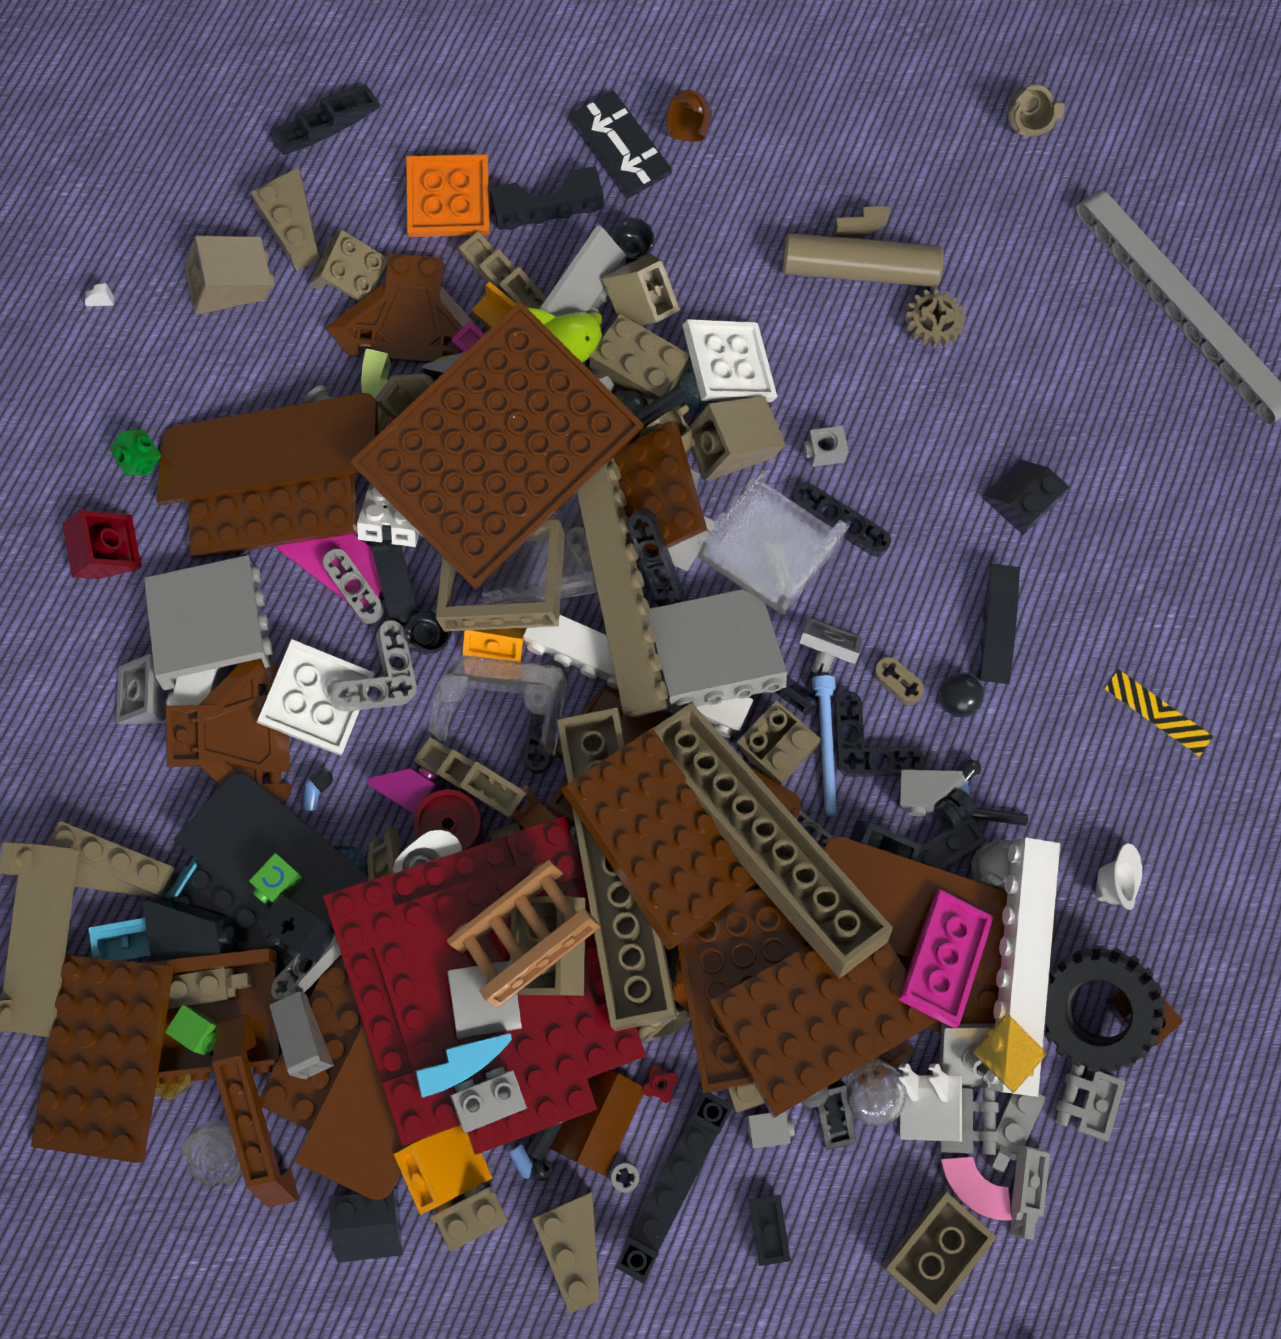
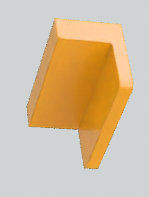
(492, 306)
(495, 643)

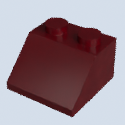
(101, 544)

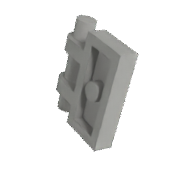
(1099, 1105)
(988, 1135)

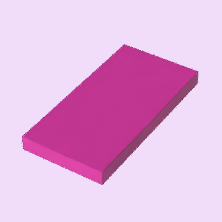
(310, 557)
(946, 958)

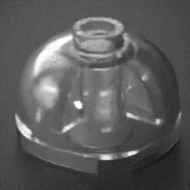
(875, 1093)
(212, 1154)

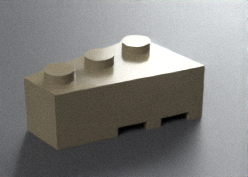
(288, 217)
(571, 1250)

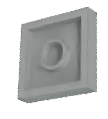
(830, 644)
(958, 1057)

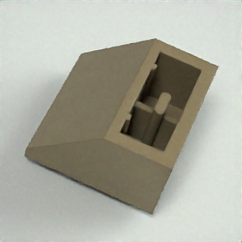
(641, 291)
(778, 743)

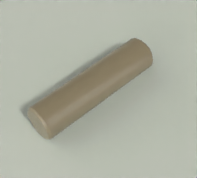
(862, 260)

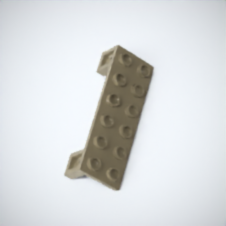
(36, 934)

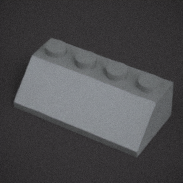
(581, 284)

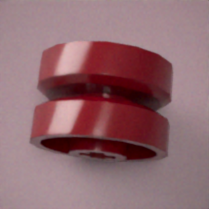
(447, 807)

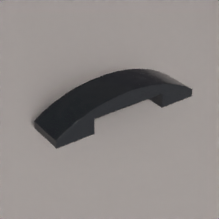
(394, 581)

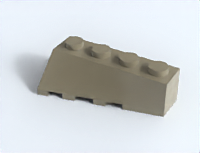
(113, 867)

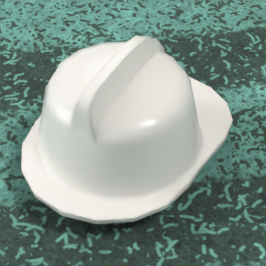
(427, 848)
(1120, 879)

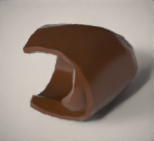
(688, 117)

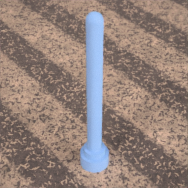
(823, 688)

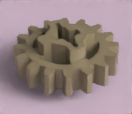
(924, 322)

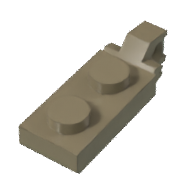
(206, 987)

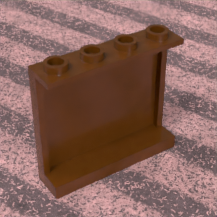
(263, 965)

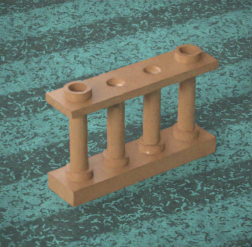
(550, 947)

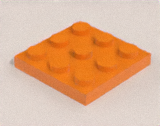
(447, 195)

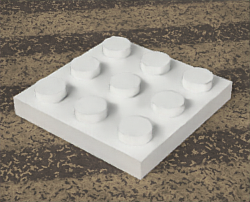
(729, 360)
(301, 698)

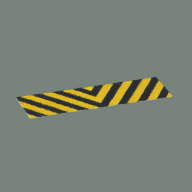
(1159, 712)

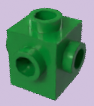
(135, 452)

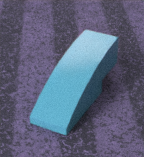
(461, 1064)

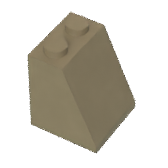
(227, 272)
(735, 436)

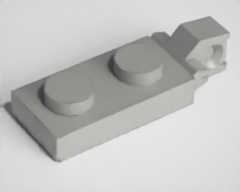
(1015, 1127)
(1029, 1191)

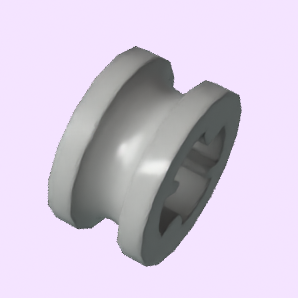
(618, 1185)

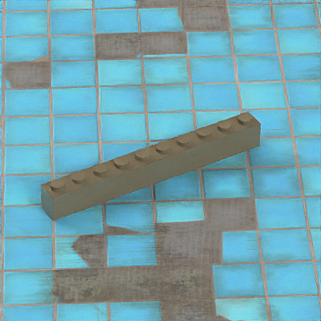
(621, 594)

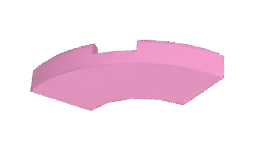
(974, 1190)

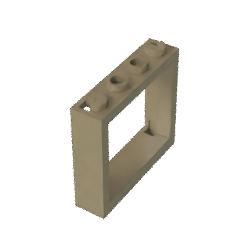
(508, 615)

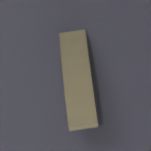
(497, 269)
(470, 778)

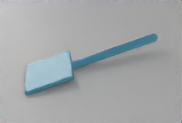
(181, 879)

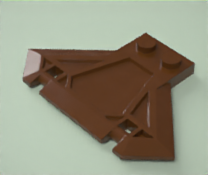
(405, 314)
(224, 733)

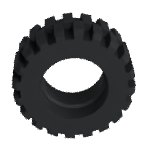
(1097, 1050)

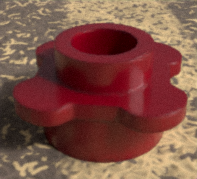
(665, 1092)

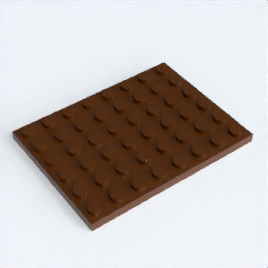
(497, 444)

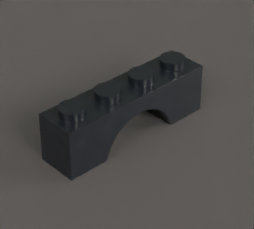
(517, 207)

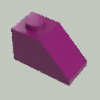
(406, 786)

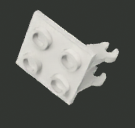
(932, 1106)

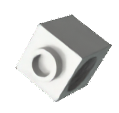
(831, 436)
(769, 1131)

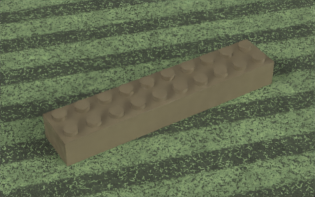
(775, 845)
(627, 945)

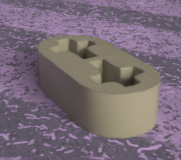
(894, 686)

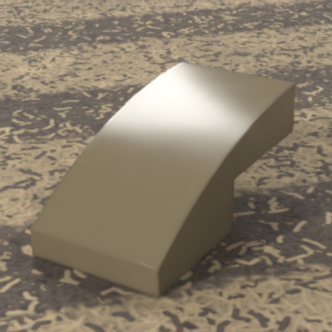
(869, 221)

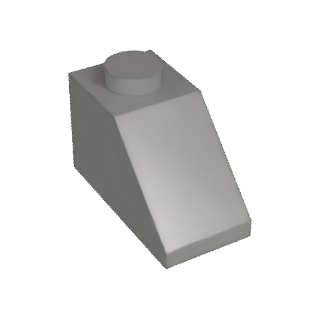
(927, 788)

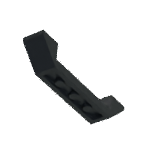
(673, 1186)

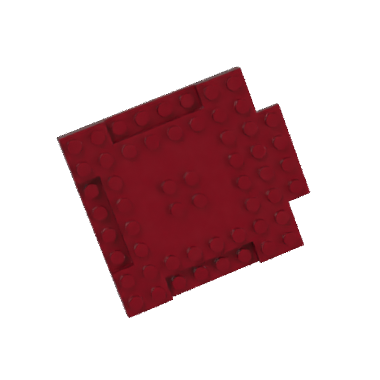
(398, 966)

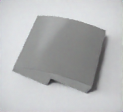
(471, 1012)

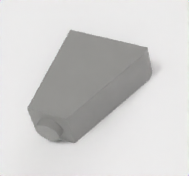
(299, 1035)

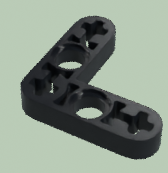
(857, 747)

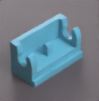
(120, 940)

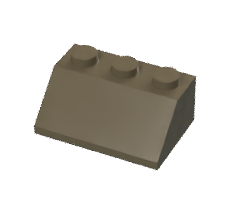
(565, 975)

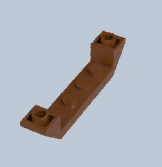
(246, 1114)

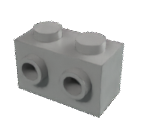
(487, 1100)

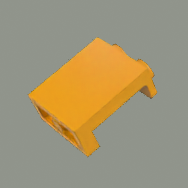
(441, 1168)

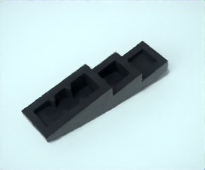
(327, 119)
(999, 623)
(835, 1118)

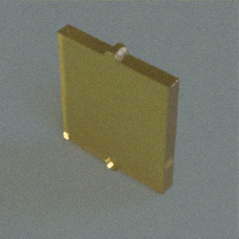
(1010, 1053)

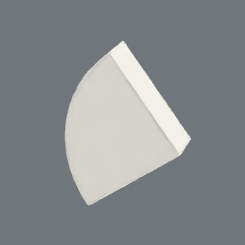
(99, 296)

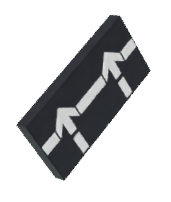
(620, 144)

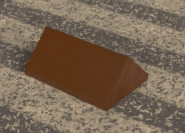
(597, 1135)

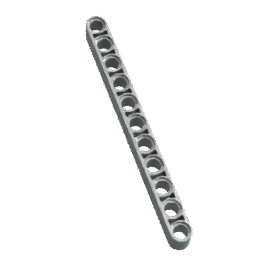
(1183, 304)

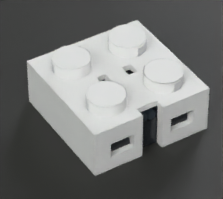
(383, 522)

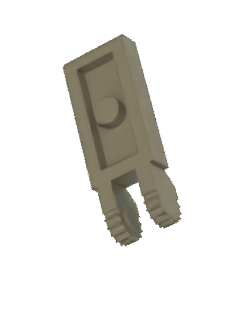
(383, 855)

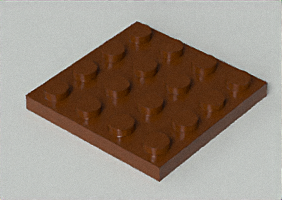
(660, 479)

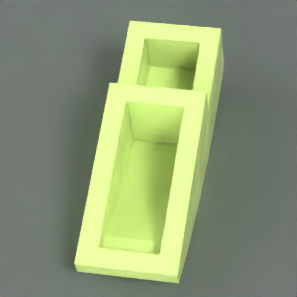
(374, 377)

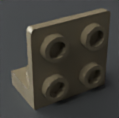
(349, 266)
(469, 1218)

